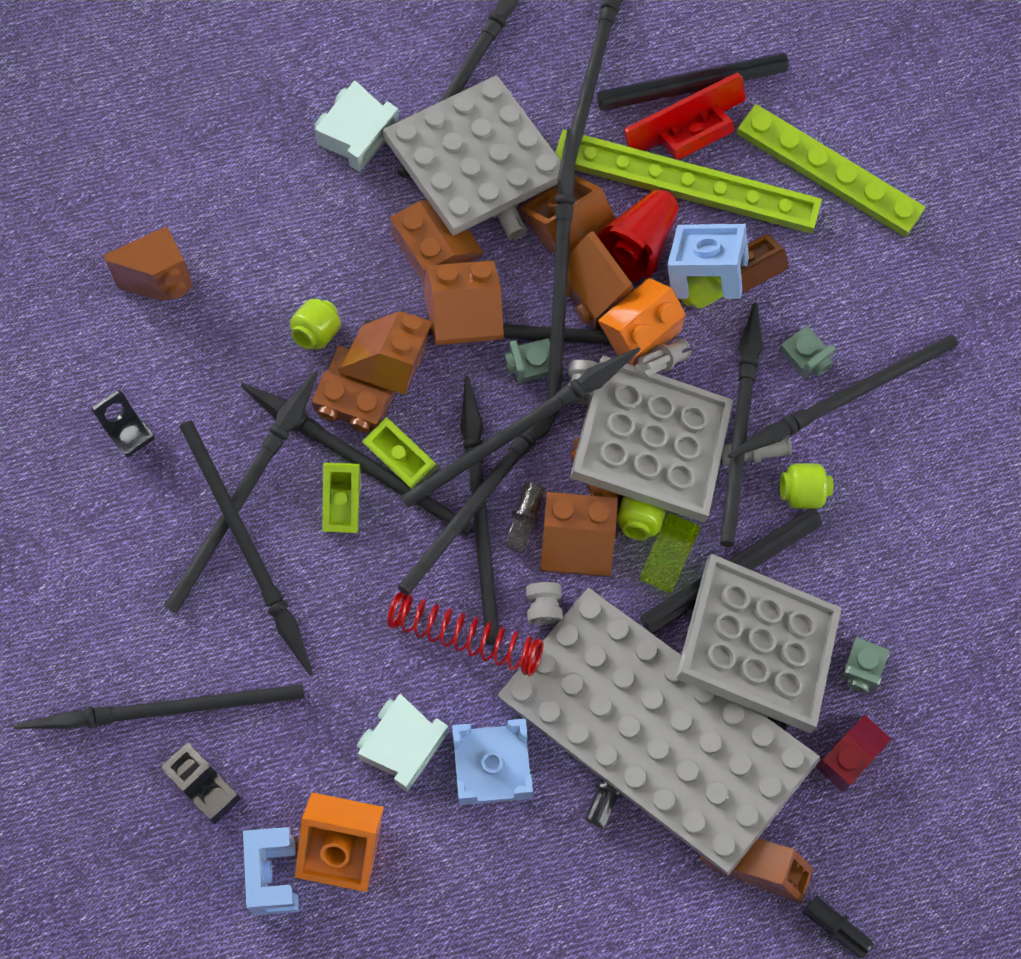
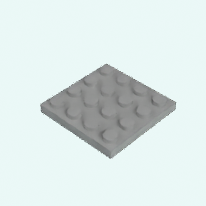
(474, 154)
(654, 441)
(760, 643)

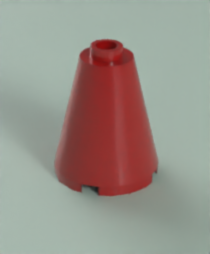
(640, 234)

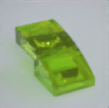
(670, 552)

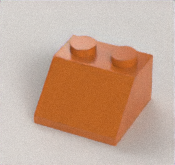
(644, 319)
(338, 841)

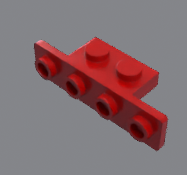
(691, 121)

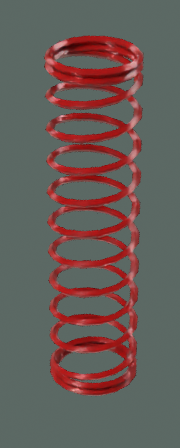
(529, 648)

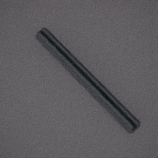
(690, 81)
(748, 558)

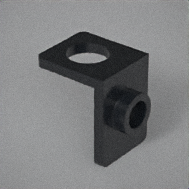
(126, 429)

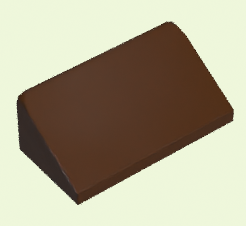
(765, 261)

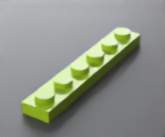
(831, 170)

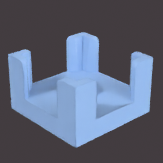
(708, 252)
(492, 763)
(258, 871)

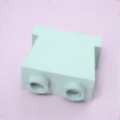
(355, 125)
(402, 742)

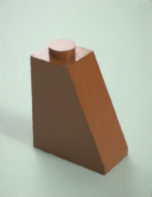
(773, 869)

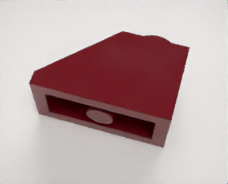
(853, 753)

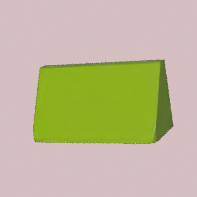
(400, 453)

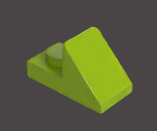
(341, 497)

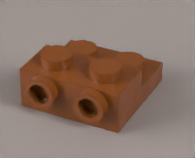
(349, 398)

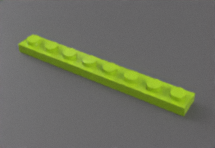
(695, 183)

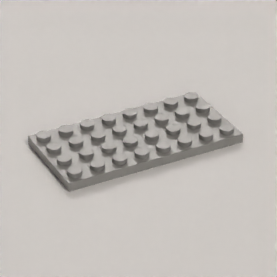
(667, 746)

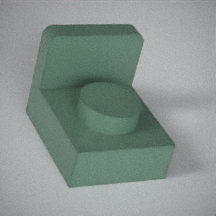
(808, 353)
(528, 360)
(864, 666)

